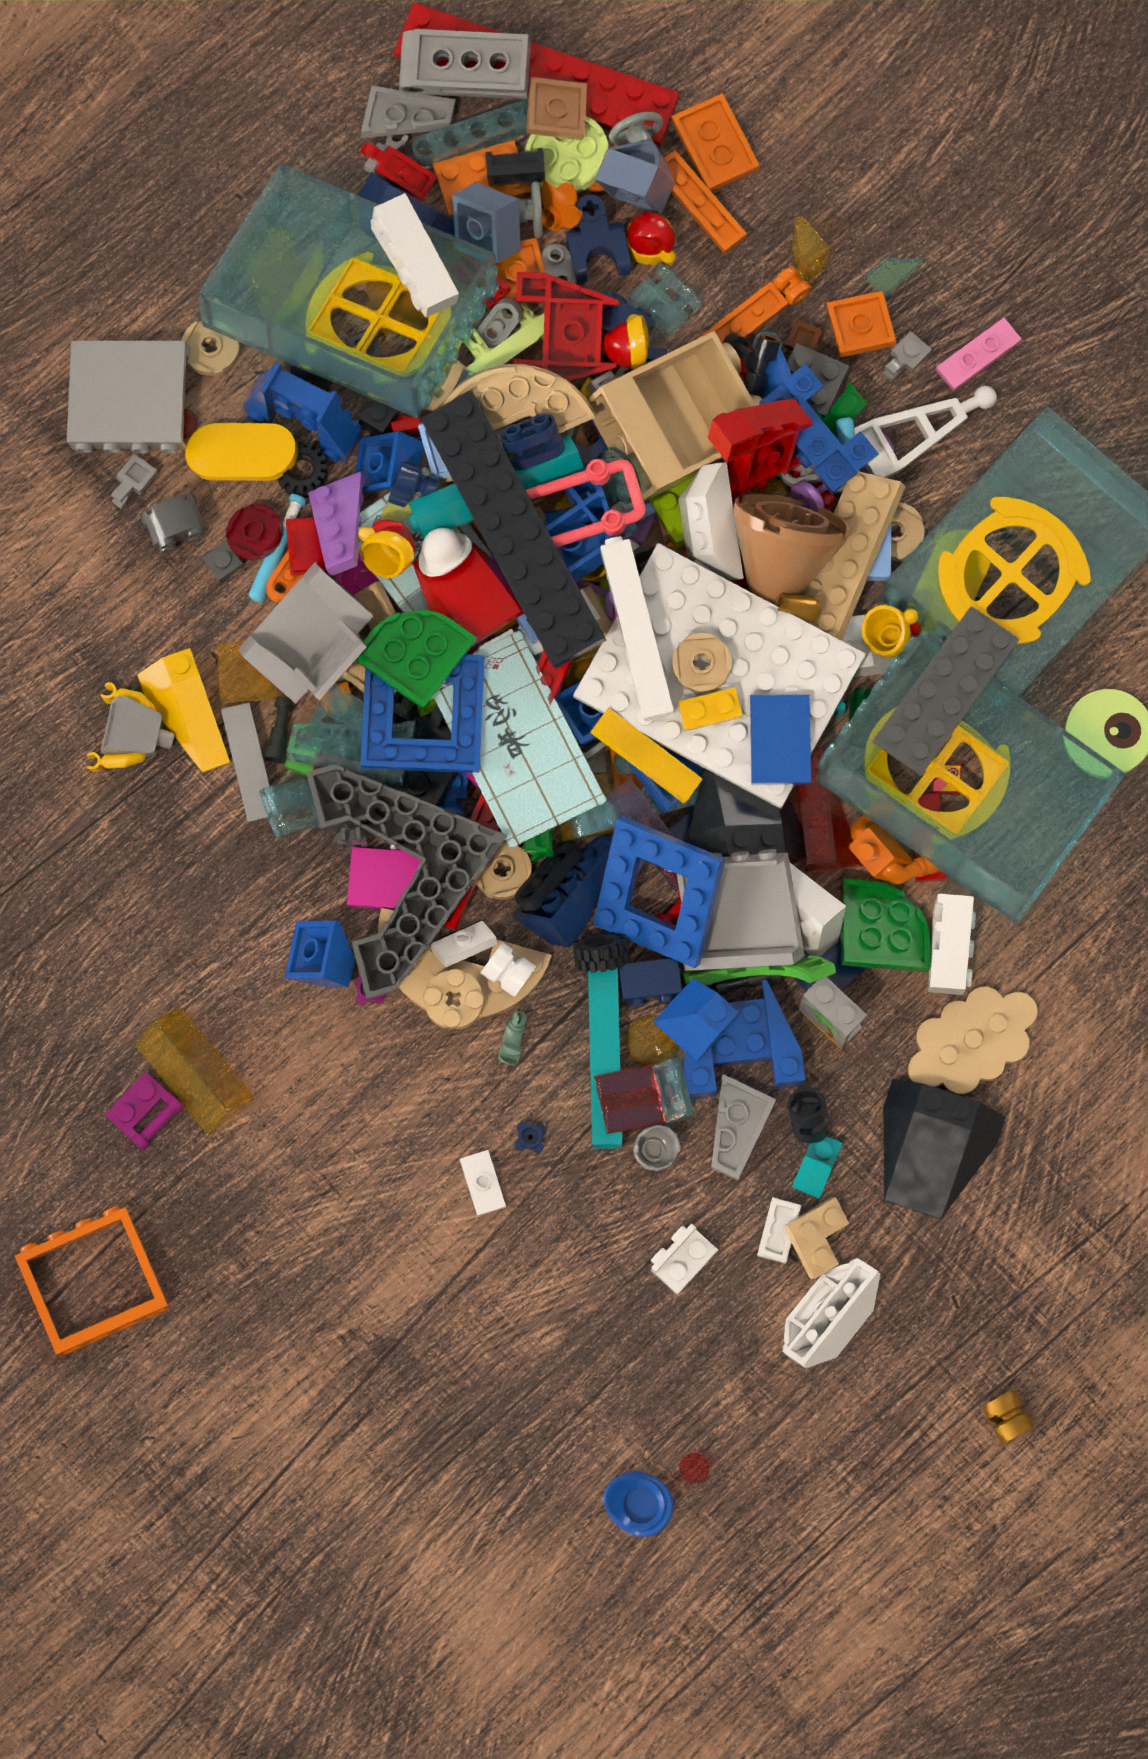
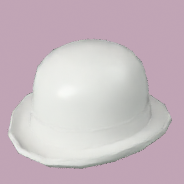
(443, 551)

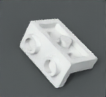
(683, 1259)

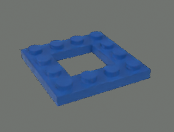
(452, 755)
(703, 869)

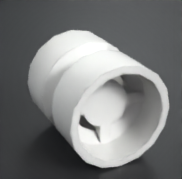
(508, 969)

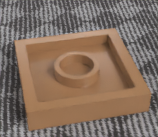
(556, 108)

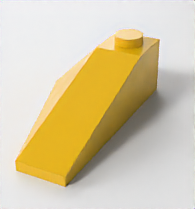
(180, 697)

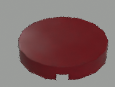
(254, 532)

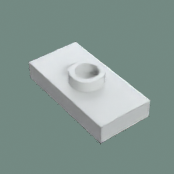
(463, 944)
(482, 1183)
(775, 1241)

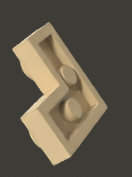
(809, 1236)

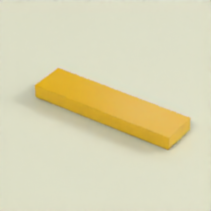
(646, 755)

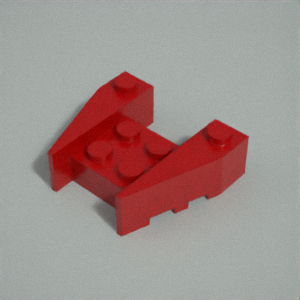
(570, 325)
(758, 443)

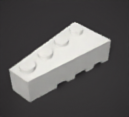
(818, 914)

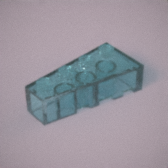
(341, 745)

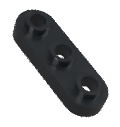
(548, 876)

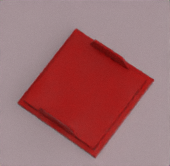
(303, 545)

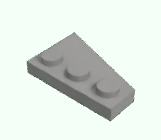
(404, 113)
(738, 1125)

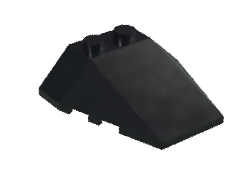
(737, 821)
(933, 1145)

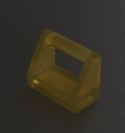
(809, 250)

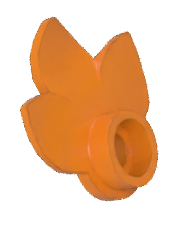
(559, 206)

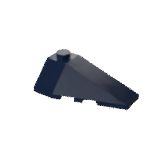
(572, 902)

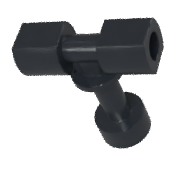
(755, 359)

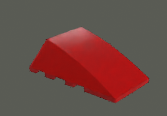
(472, 595)

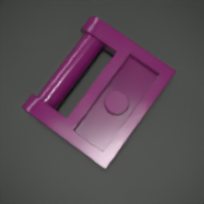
(137, 1104)

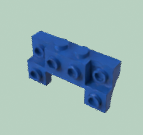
(817, 445)

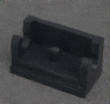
(515, 168)

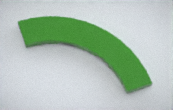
(806, 969)

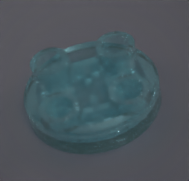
(616, 487)

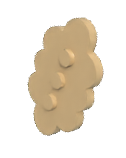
(973, 1040)

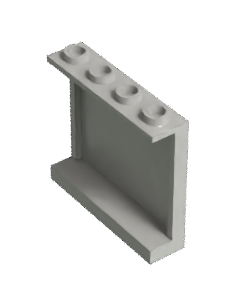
(127, 396)
(752, 914)

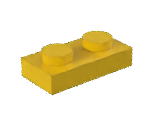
(710, 709)

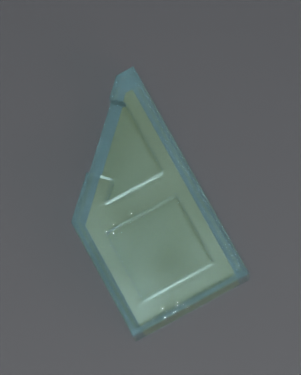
(891, 273)

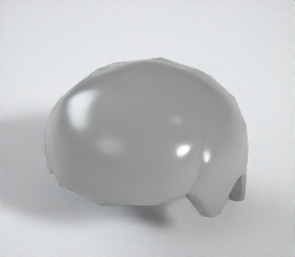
(656, 1147)

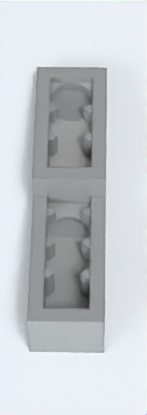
(246, 758)

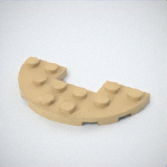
(524, 390)
(494, 998)

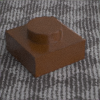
(804, 335)

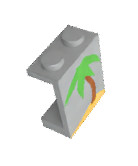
(832, 1012)

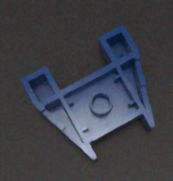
(317, 409)
(588, 508)
(756, 1036)

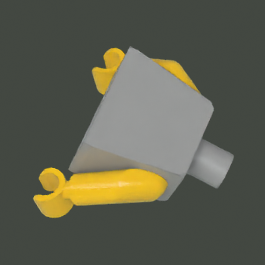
(130, 730)

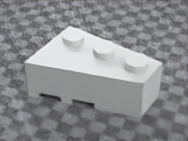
(951, 944)

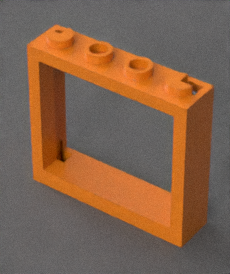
(109, 1326)

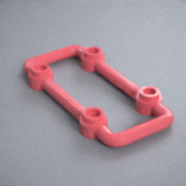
(598, 473)

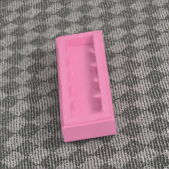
(978, 354)

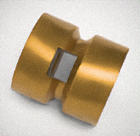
(1008, 1417)

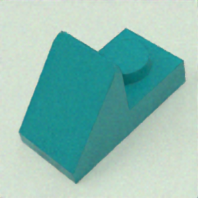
(817, 1167)

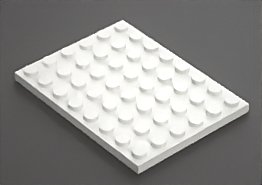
(768, 653)

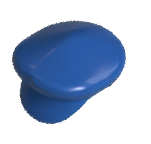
(638, 1503)

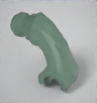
(511, 1043)

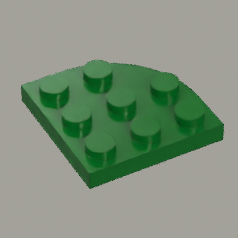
(416, 652)
(882, 928)

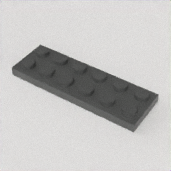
(945, 690)

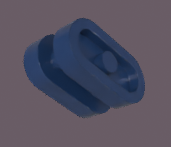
(532, 441)

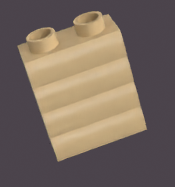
(667, 408)

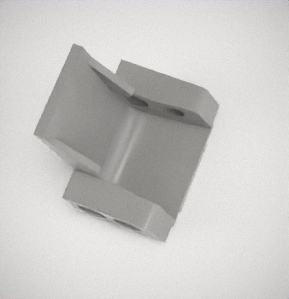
(309, 636)

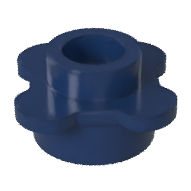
(530, 1129)

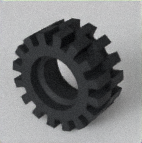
(315, 480)
(600, 952)

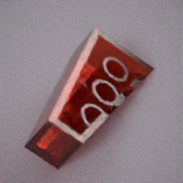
(823, 825)

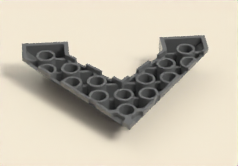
(450, 854)

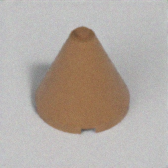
(784, 543)

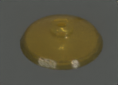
(648, 1043)

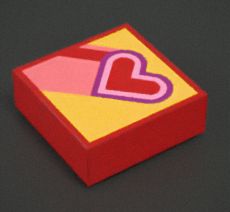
(943, 788)

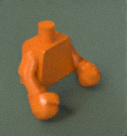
(884, 855)

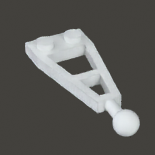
(886, 462)

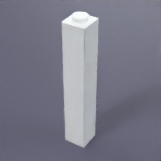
(636, 628)

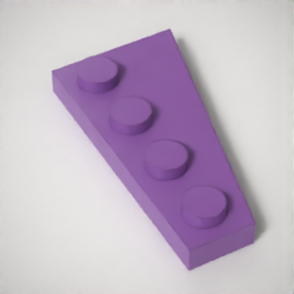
(337, 521)

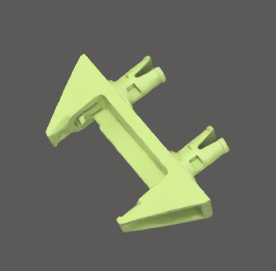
(529, 333)

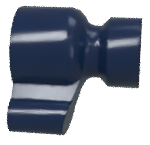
(409, 481)

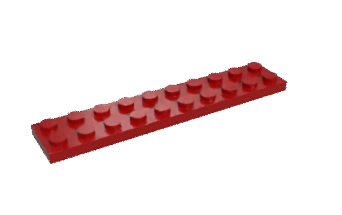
(609, 93)

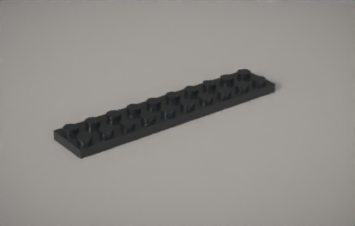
(513, 529)

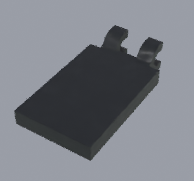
(429, 785)

